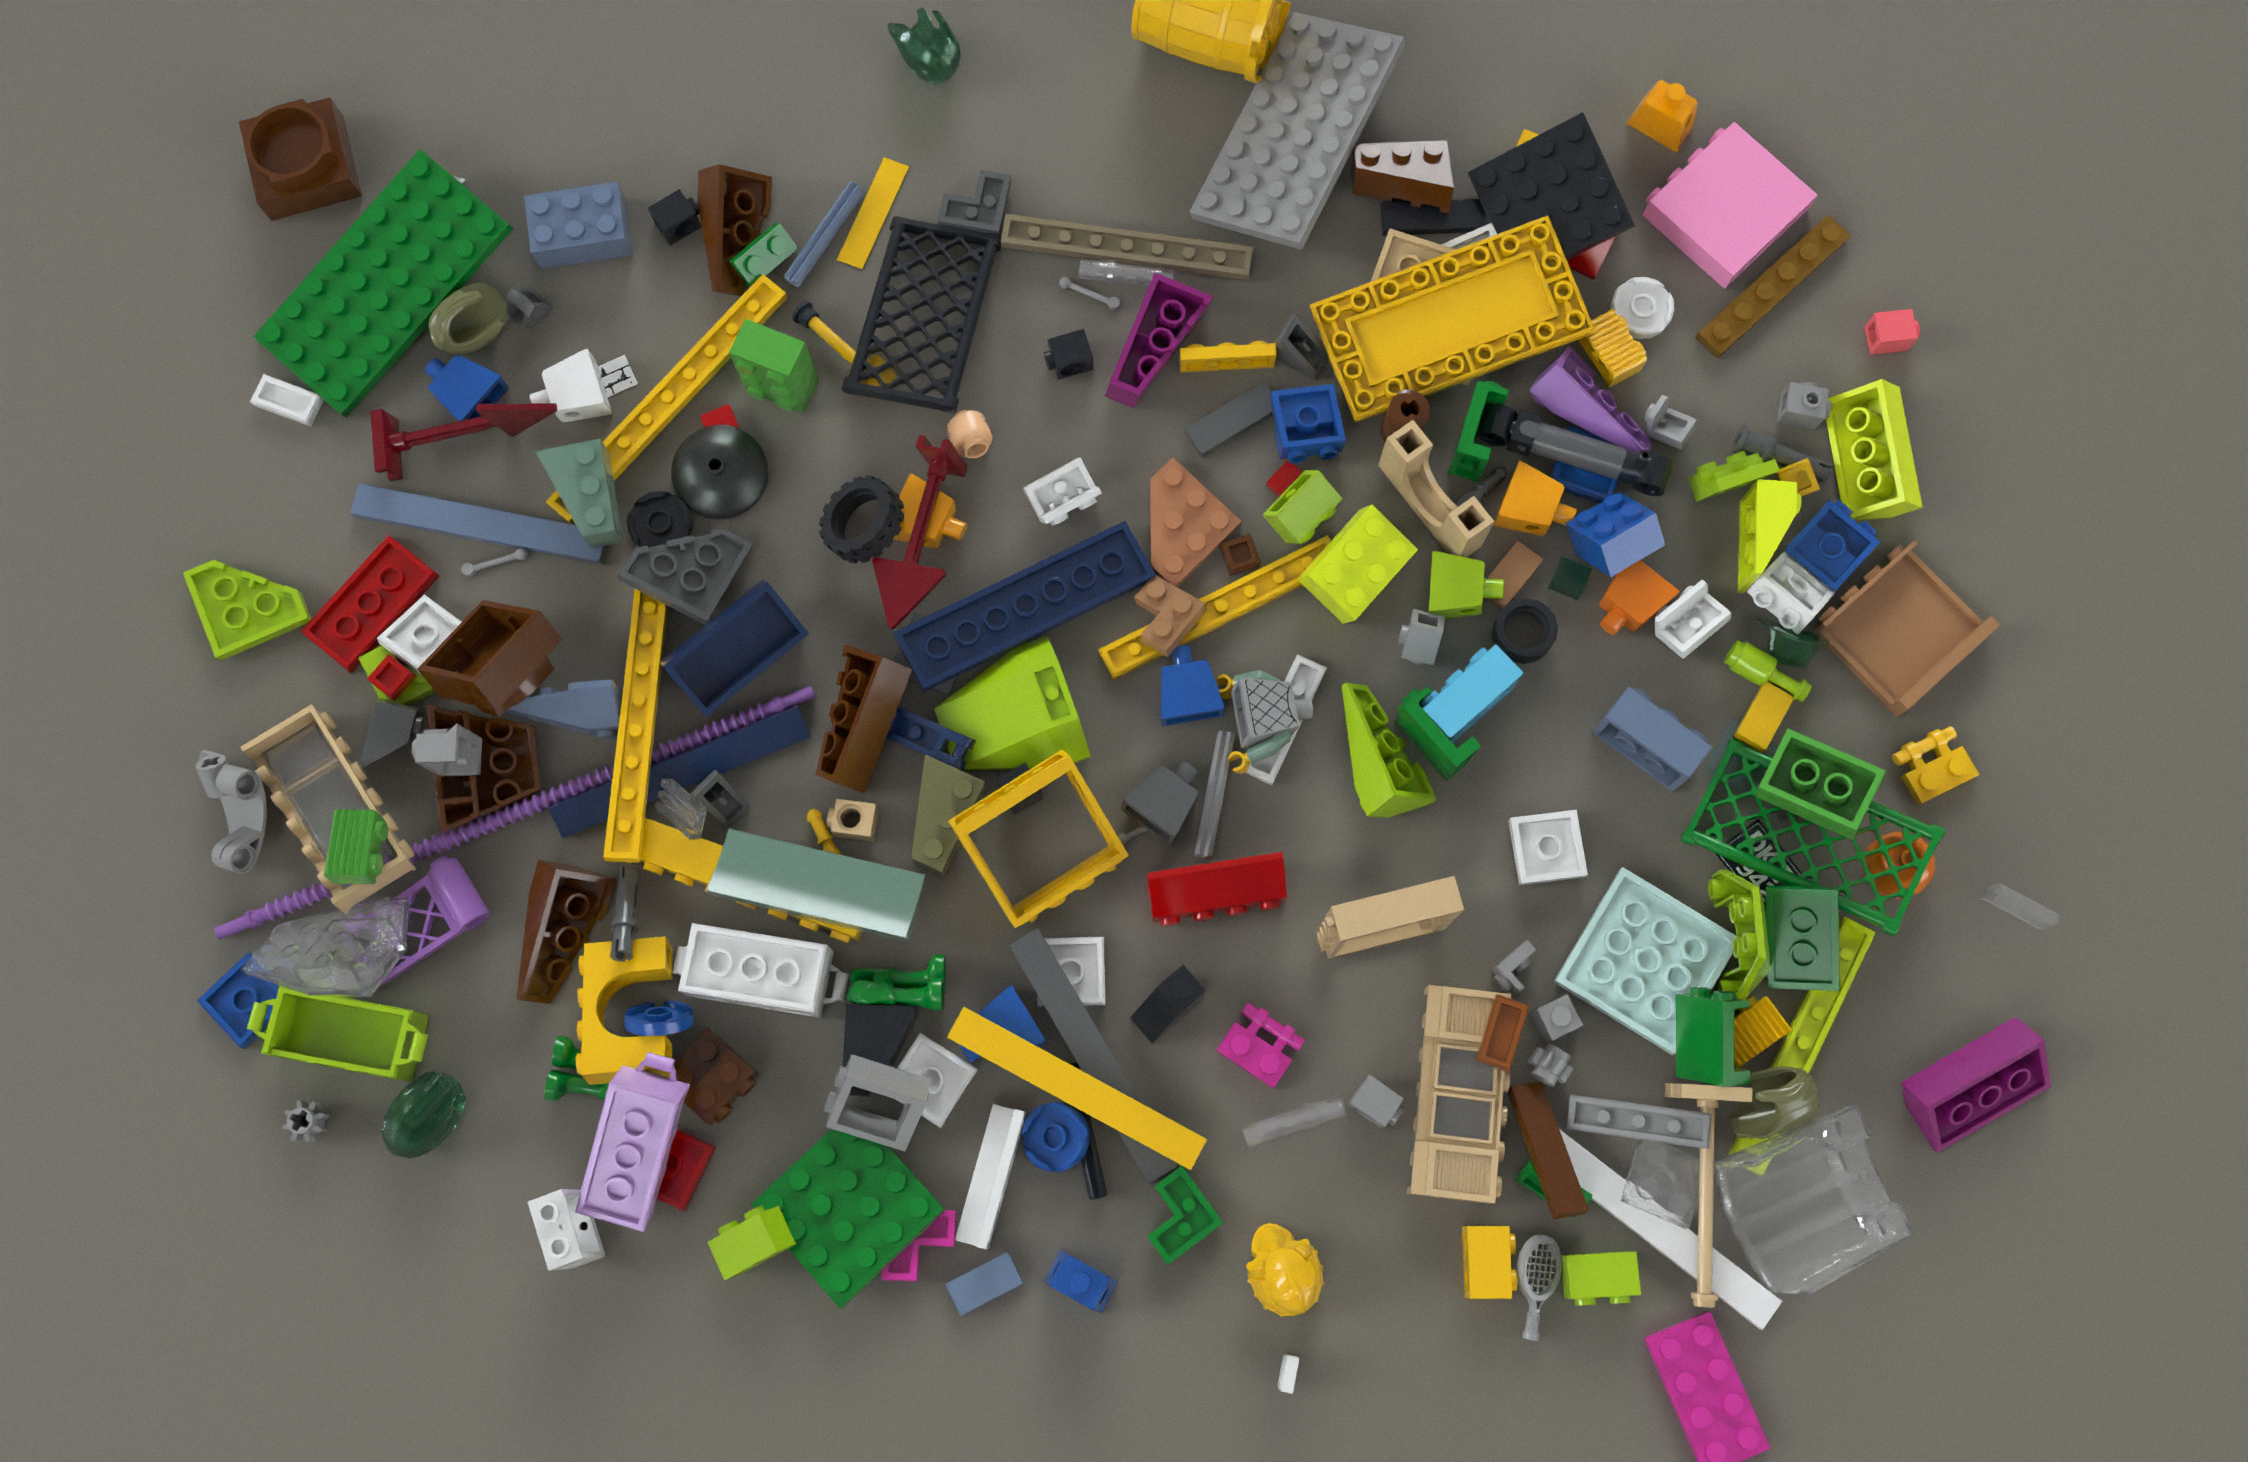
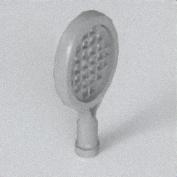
(1534, 1298)

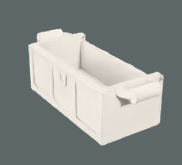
(758, 970)

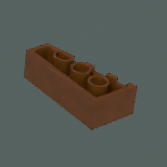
(861, 717)

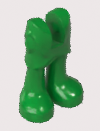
(917, 988)
(562, 1083)

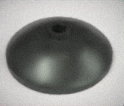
(730, 488)

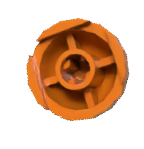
(1899, 856)

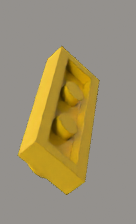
(1227, 357)

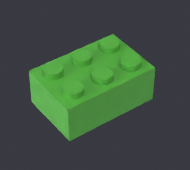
(774, 366)
(1820, 784)

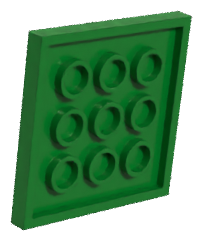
(850, 1211)

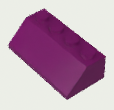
(1977, 1083)

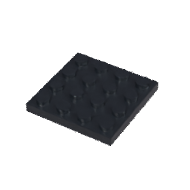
(1555, 177)

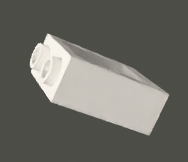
(561, 1233)

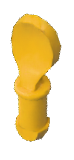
(815, 818)

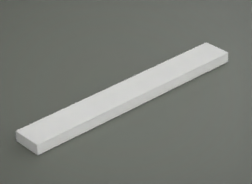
(1675, 1243)

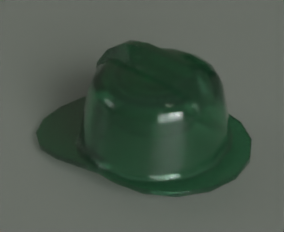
(1792, 648)

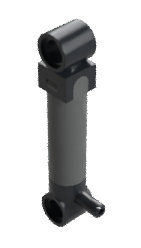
(1525, 434)

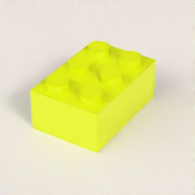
(1357, 564)

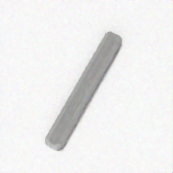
(1214, 795)

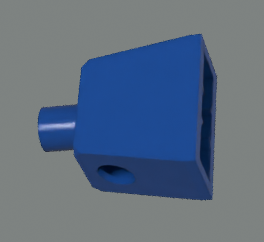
(464, 385)
(1188, 690)
(1013, 1016)
(1080, 1281)

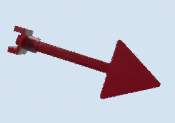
(389, 442)
(905, 582)

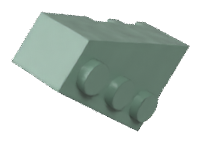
(587, 488)

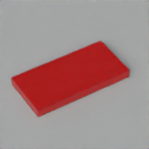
(369, 603)

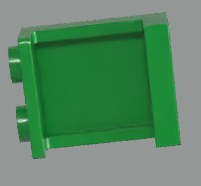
(1471, 458)
(1430, 738)
(1707, 1037)

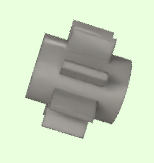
(1550, 1065)
(298, 1127)

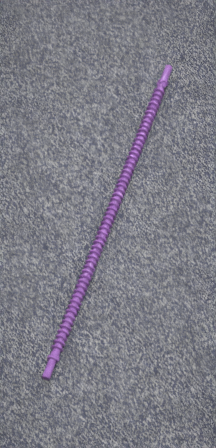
(255, 918)

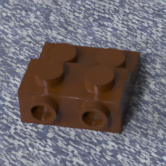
(714, 1076)

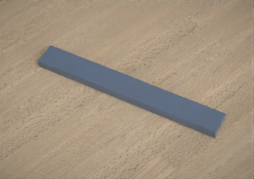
(473, 523)

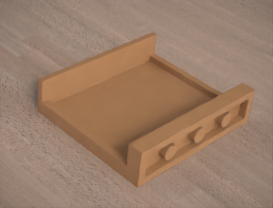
(1902, 630)

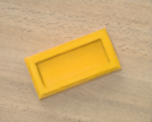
(1763, 717)

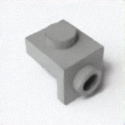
(1669, 425)

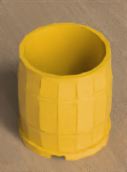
(1213, 33)

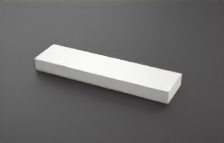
(1305, 679)

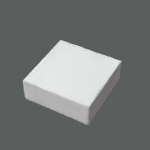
(1288, 1373)

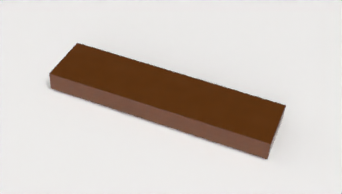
(1547, 1150)

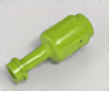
(1761, 667)

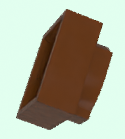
(299, 157)
(493, 657)

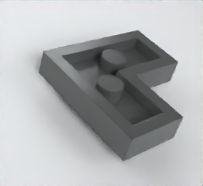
(981, 213)

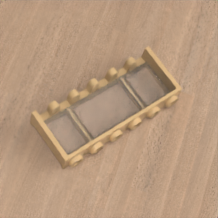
(309, 781)

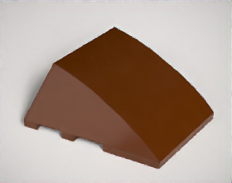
(506, 772)

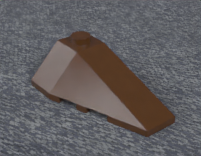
(731, 218)
(559, 917)

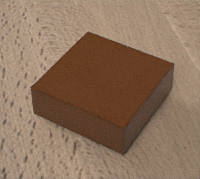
(1240, 554)

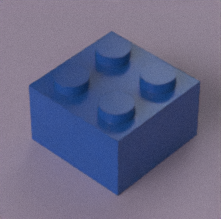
(1615, 534)

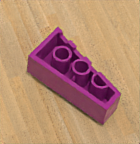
(1160, 329)

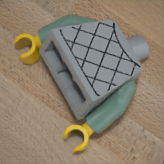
(1263, 713)

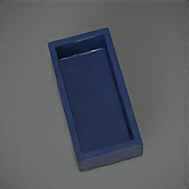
(734, 648)

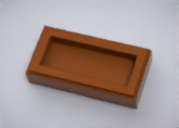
(1502, 1033)

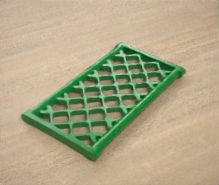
(1888, 924)

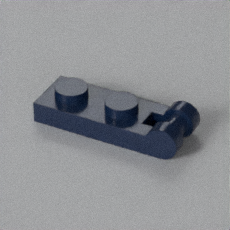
(929, 738)

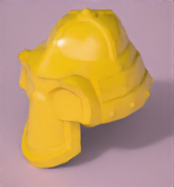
(1284, 1271)

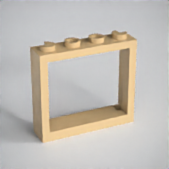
(1389, 917)

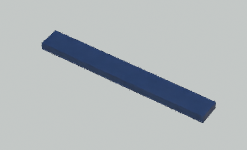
(689, 767)

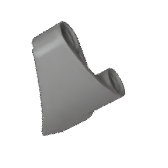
(244, 808)

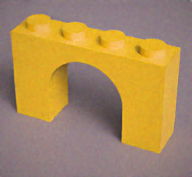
(603, 977)

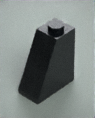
(1168, 1004)
(876, 1034)

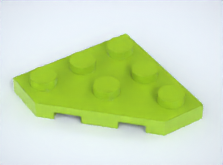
(242, 607)

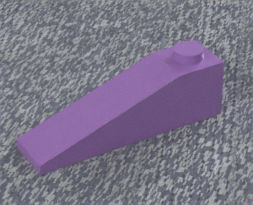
(1571, 393)

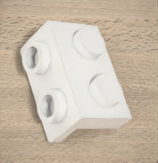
(1062, 492)
(1690, 619)

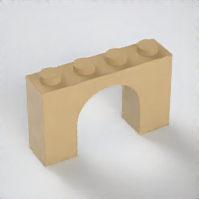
(1406, 465)

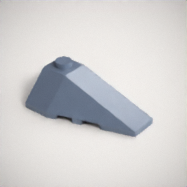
(583, 708)

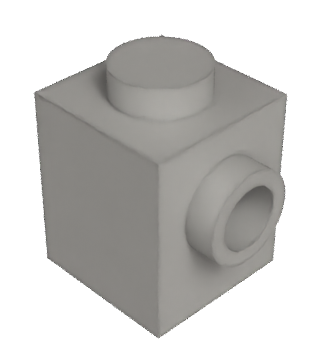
(1804, 405)
(1421, 637)

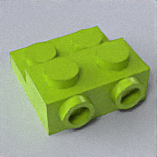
(1736, 473)

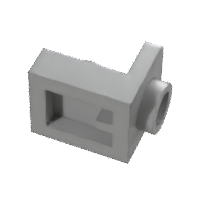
(1517, 961)

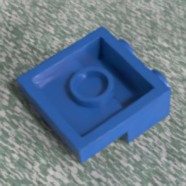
(1307, 423)
(1833, 544)

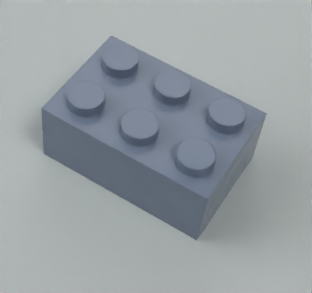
(578, 225)
(1652, 738)

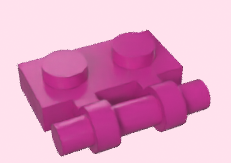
(1253, 1053)

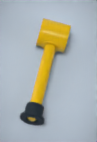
(810, 319)

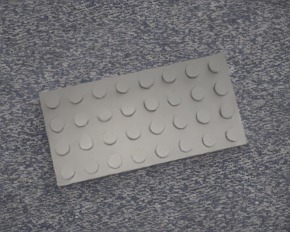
(1297, 129)

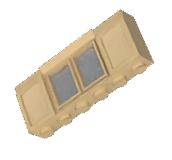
(1457, 1101)

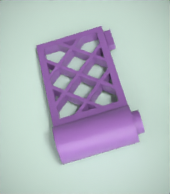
(456, 900)

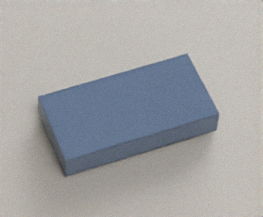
(984, 1283)

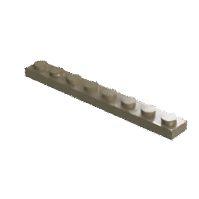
(1126, 246)

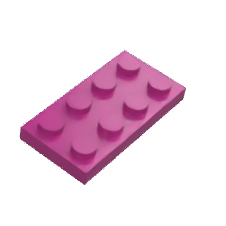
(1706, 1391)

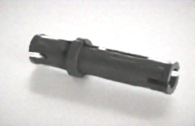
(624, 922)

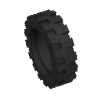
(845, 503)

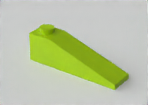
(1381, 769)

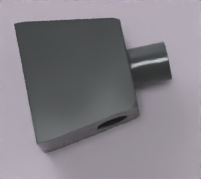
(1163, 801)

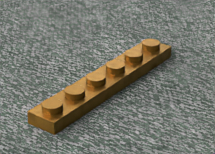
(1772, 286)

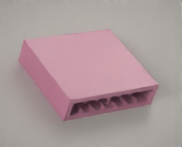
(1728, 204)

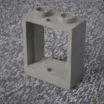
(883, 1081)

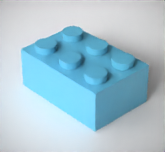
(1472, 693)

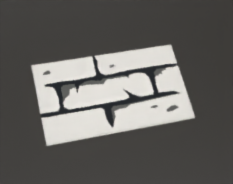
(617, 376)

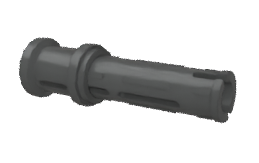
(1769, 450)

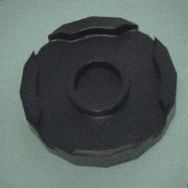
(658, 519)

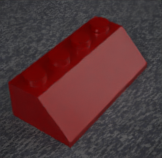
(1217, 888)

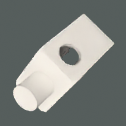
(575, 388)

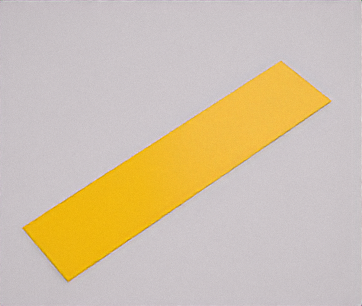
(873, 213)

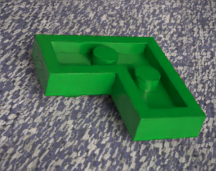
(1191, 1220)

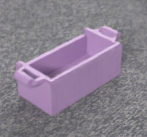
(632, 1144)

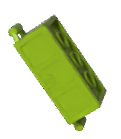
(342, 1033)

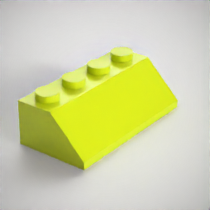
(1873, 452)

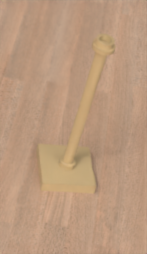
(1707, 1099)

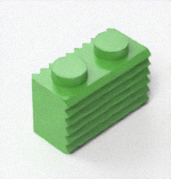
(355, 847)

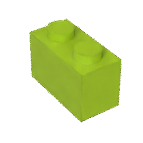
(1303, 507)
(750, 1242)
(1600, 1275)

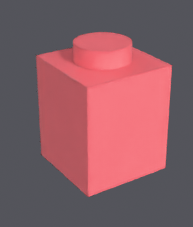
(1891, 331)

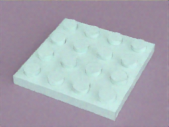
(1642, 954)

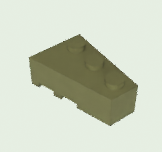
(942, 796)

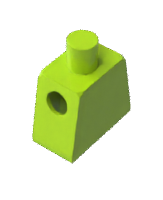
(1460, 586)

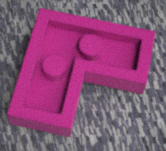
(938, 1234)

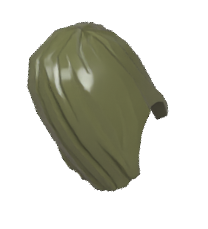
(468, 319)
(1780, 1103)

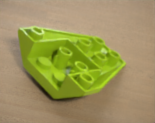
(1016, 712)
(1751, 938)

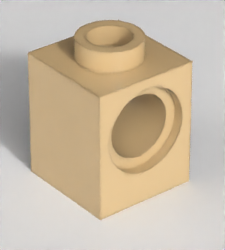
(864, 830)

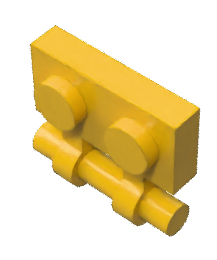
(1939, 775)

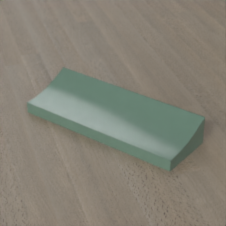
(817, 885)

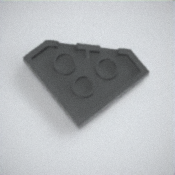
(688, 571)

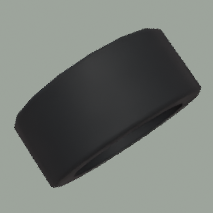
(1536, 609)

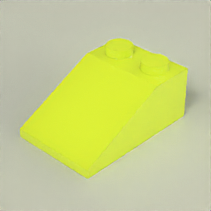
(1763, 521)

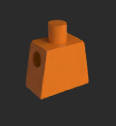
(1634, 598)

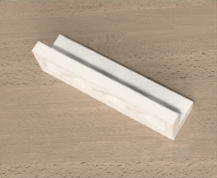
(990, 1176)

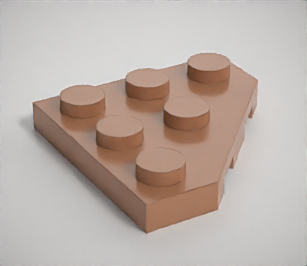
(1184, 523)

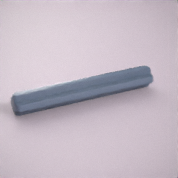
(823, 234)

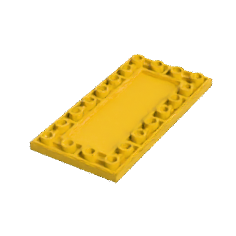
(1452, 318)

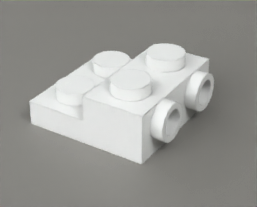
(1790, 592)

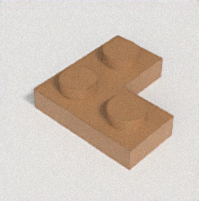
(1174, 612)

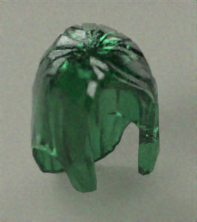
(928, 51)
(423, 1115)

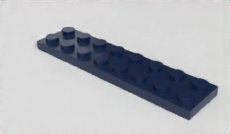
(1023, 606)

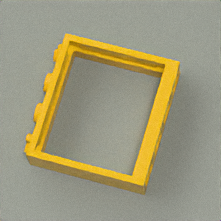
(1012, 793)

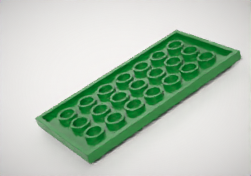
(382, 283)

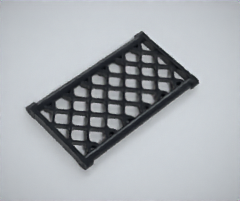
(898, 226)

